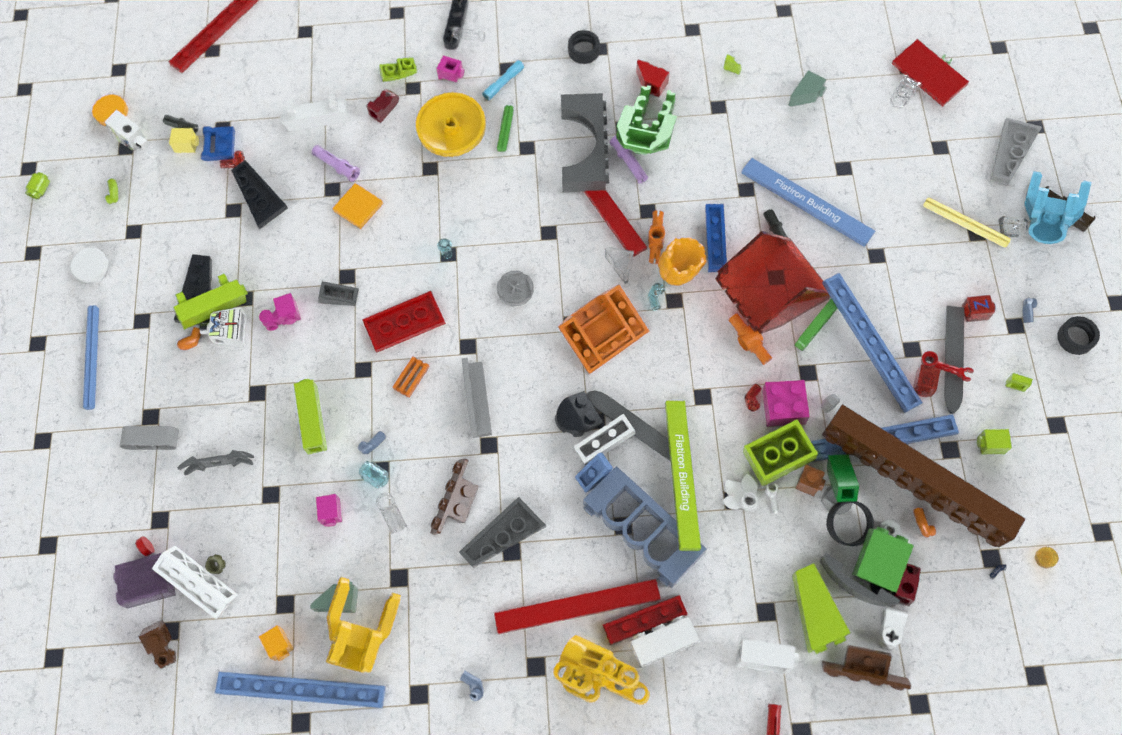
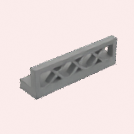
(476, 399)

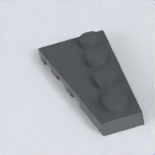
(505, 531)

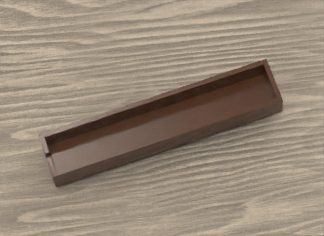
(923, 477)

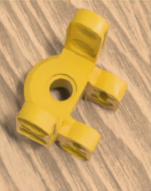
(352, 644)
(594, 668)

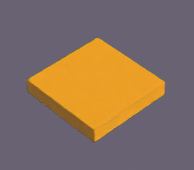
(357, 206)

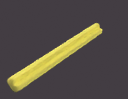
(966, 222)

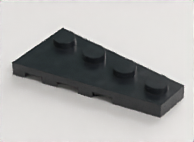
(259, 196)
(197, 279)

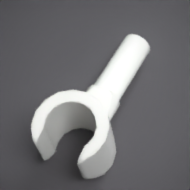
(772, 494)

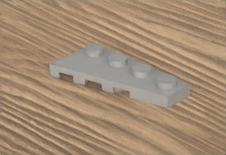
(1012, 148)

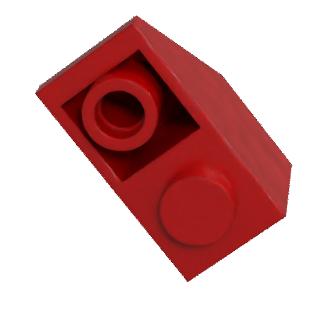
(652, 76)

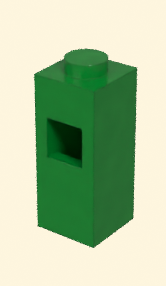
(842, 478)

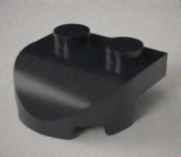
(577, 415)

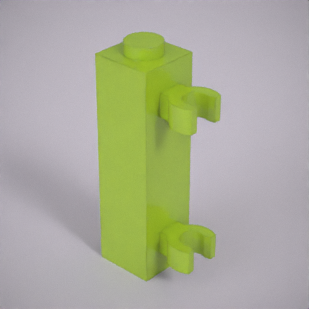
(200, 308)
(310, 416)

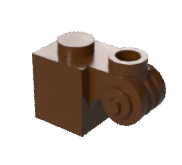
(155, 641)

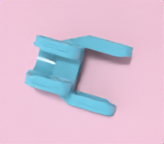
(1053, 216)

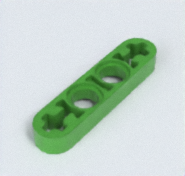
(816, 325)

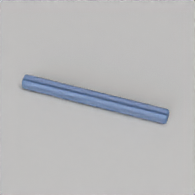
(91, 357)

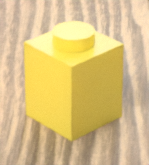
(183, 140)

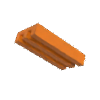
(405, 372)

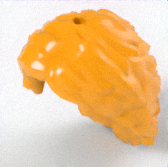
(681, 261)

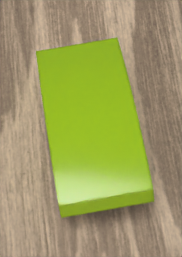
(401, 69)

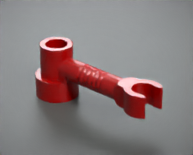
(933, 358)

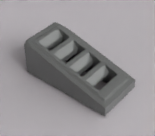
(330, 299)

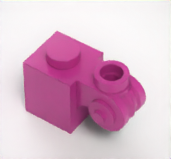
(285, 313)

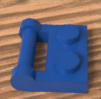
(223, 143)

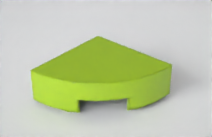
(731, 65)

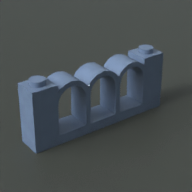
(608, 491)

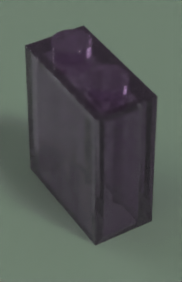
(140, 583)

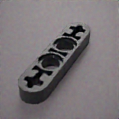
(452, 21)

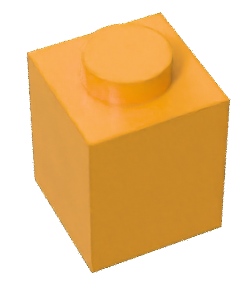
(276, 643)

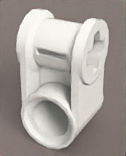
(892, 623)

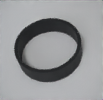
(830, 519)

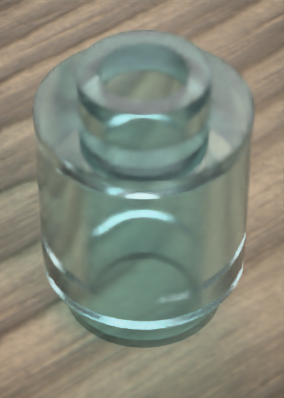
(374, 474)

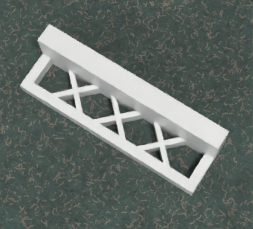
(194, 583)

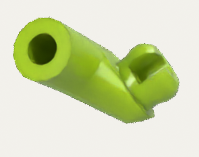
(113, 190)

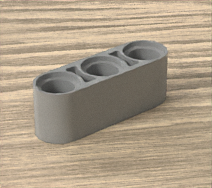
(149, 438)

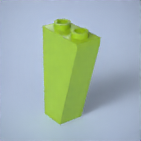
(818, 612)

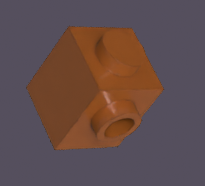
(810, 480)

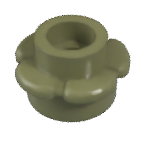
(211, 567)

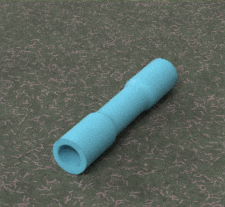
(495, 87)

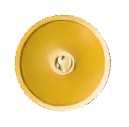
(450, 124)

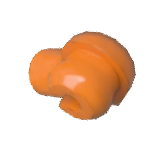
(190, 341)
(923, 524)

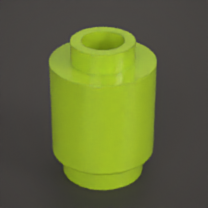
(37, 185)

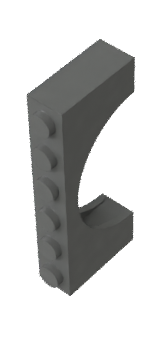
(589, 173)

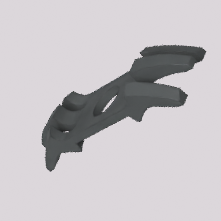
(234, 458)

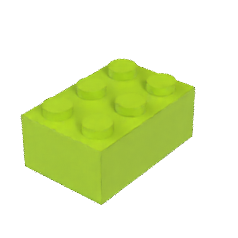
(780, 452)

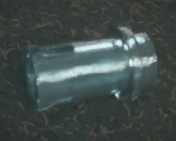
(445, 246)

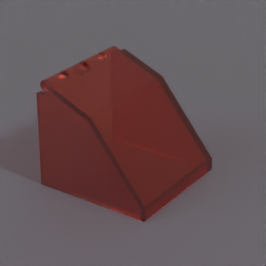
(771, 282)

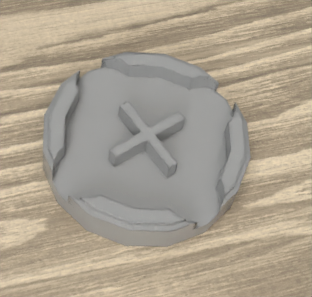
(515, 288)

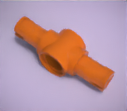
(656, 229)
(749, 339)

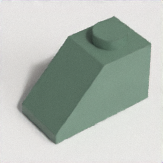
(808, 89)
(324, 601)

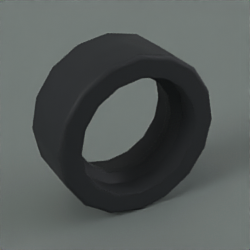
(583, 57)
(1073, 347)

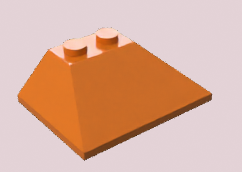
(603, 328)

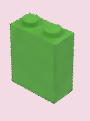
(883, 559)

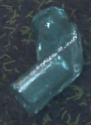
(653, 295)

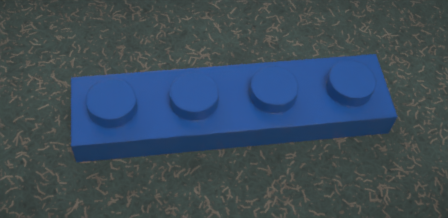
(715, 236)

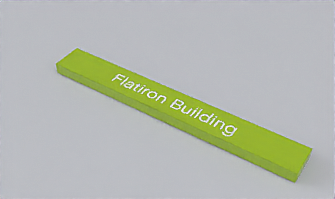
(682, 476)

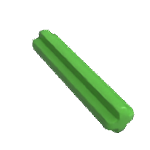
(505, 128)

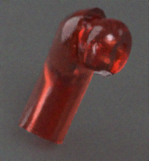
(238, 158)
(750, 398)

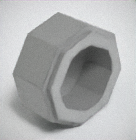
(830, 402)

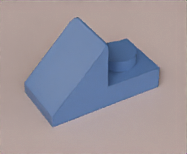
(594, 472)

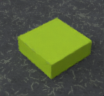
(1018, 382)

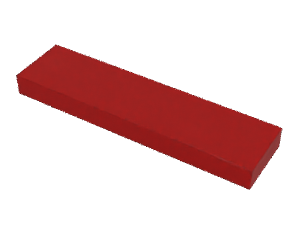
(644, 620)

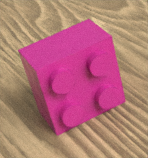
(785, 402)

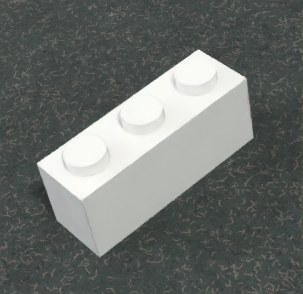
(605, 439)
(664, 641)

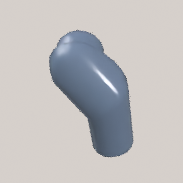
(1027, 310)
(366, 448)
(475, 685)

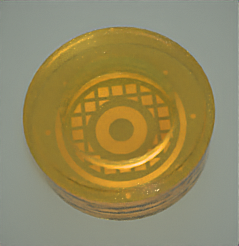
(1046, 557)

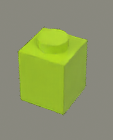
(994, 441)

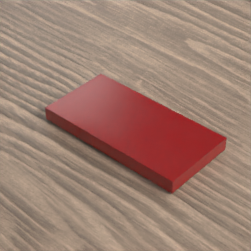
(937, 76)
(403, 321)

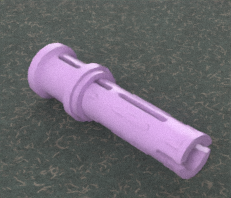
(629, 159)
(341, 166)

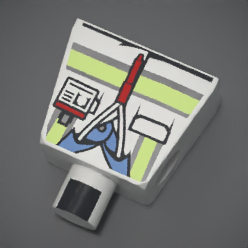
(126, 131)
(226, 327)

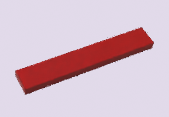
(616, 221)

